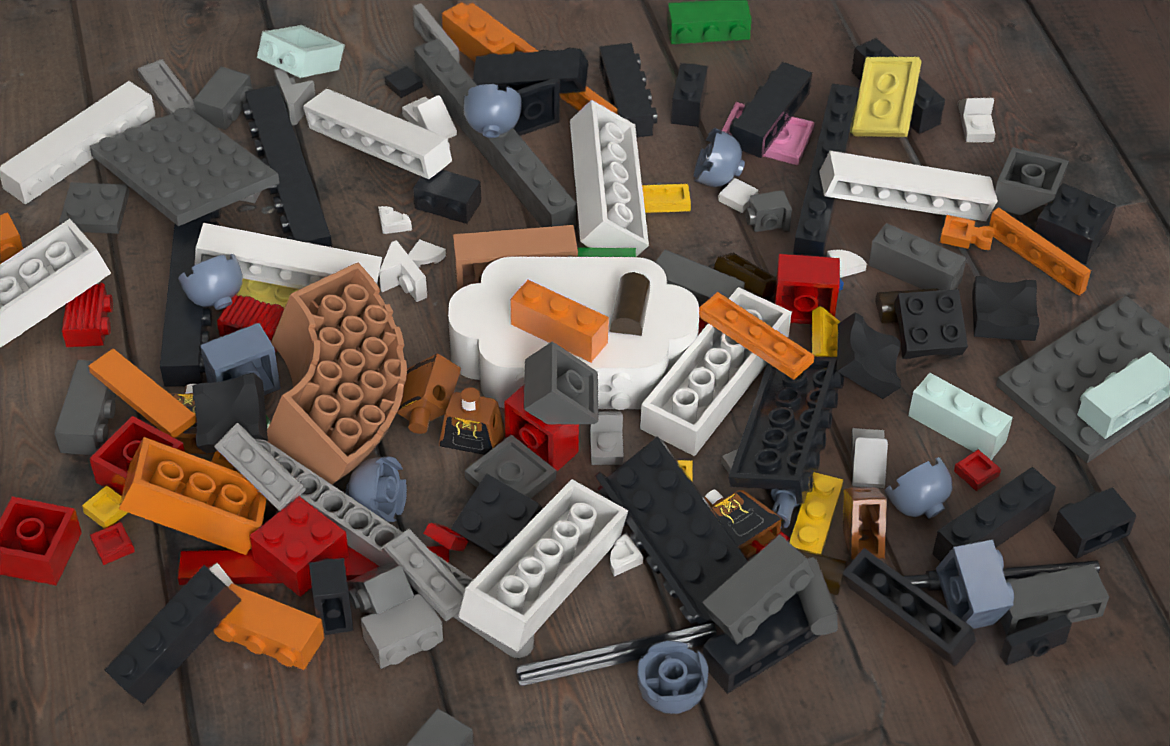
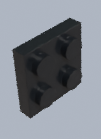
(495, 515)

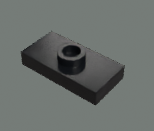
(1035, 640)

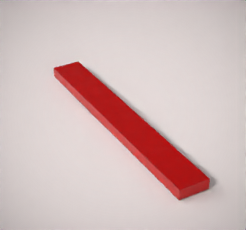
(244, 570)

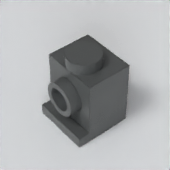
(769, 211)

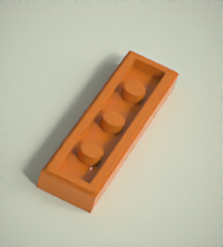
(1039, 252)
(756, 335)
(142, 393)

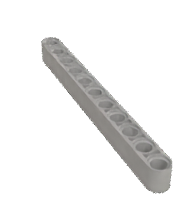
(375, 530)

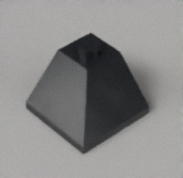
(539, 106)

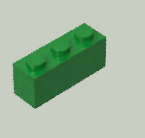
(708, 21)

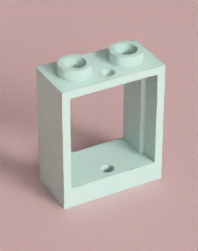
(301, 51)

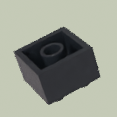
(1075, 222)

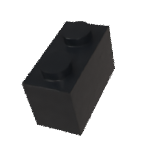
(689, 94)
(448, 196)
(1094, 522)
(331, 595)

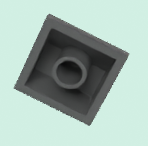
(1028, 181)
(560, 387)

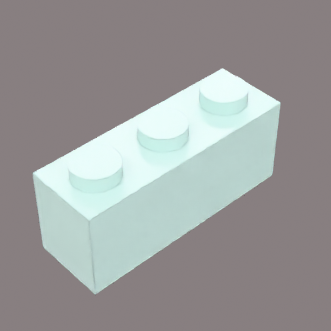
(1125, 395)
(959, 416)

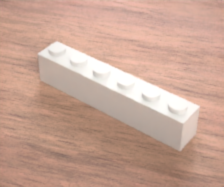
(378, 133)
(68, 145)
(907, 186)
(277, 258)

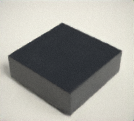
(403, 81)

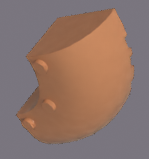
(342, 370)

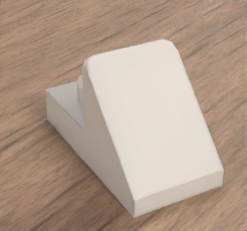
(430, 115)
(977, 119)
(401, 270)

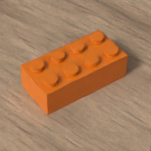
(192, 496)

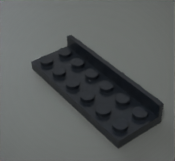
(788, 429)
(674, 527)

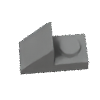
(294, 94)
(607, 439)
(868, 457)

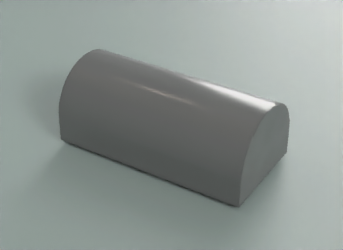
(818, 603)

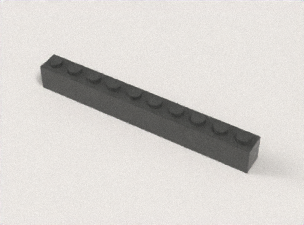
(506, 153)

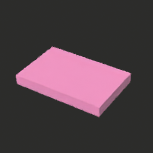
(791, 141)

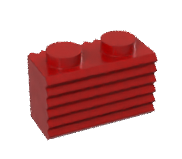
(247, 312)
(86, 318)

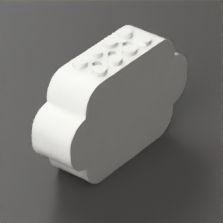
(627, 367)

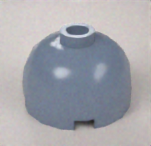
(492, 110)
(719, 160)
(213, 282)
(379, 487)
(922, 490)
(672, 677)

